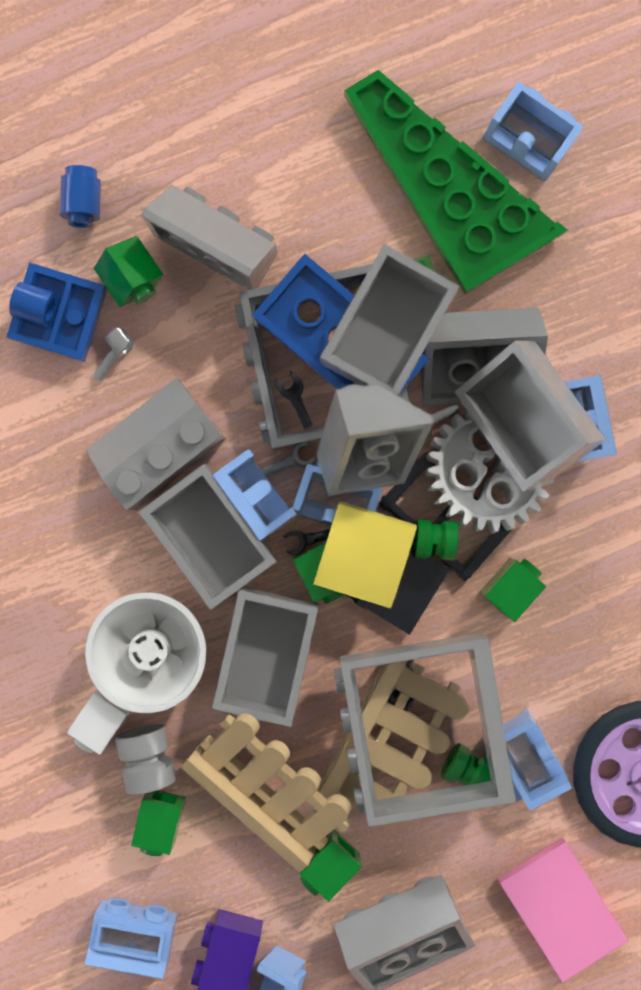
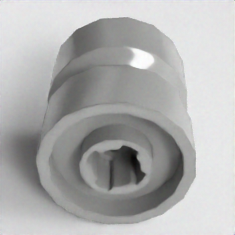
(145, 761)

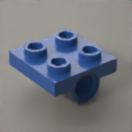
(55, 311)

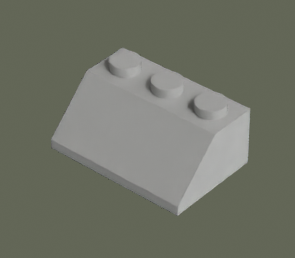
(211, 236)
(468, 343)
(370, 439)
(154, 445)
(403, 934)

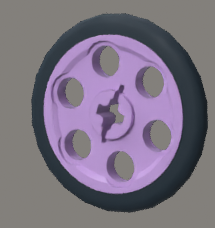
(597, 794)

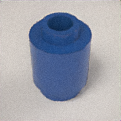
(80, 196)

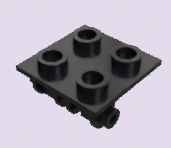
(415, 591)

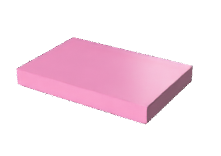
(562, 909)

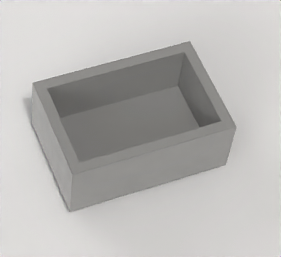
(388, 322)
(529, 415)
(207, 536)
(265, 656)

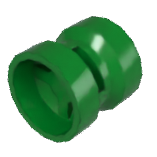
(435, 539)
(464, 767)

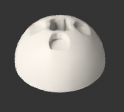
(142, 674)

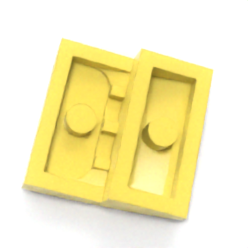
(365, 554)

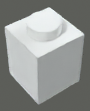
(97, 724)

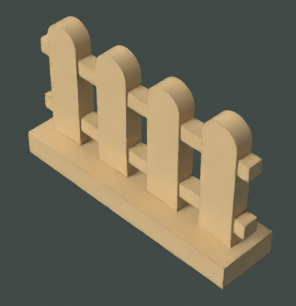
(396, 719)
(253, 802)

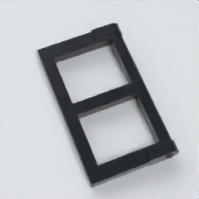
(475, 561)

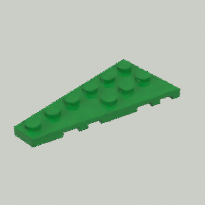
(458, 196)

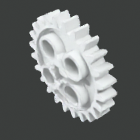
(458, 452)

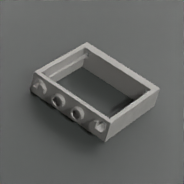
(255, 355)
(441, 801)

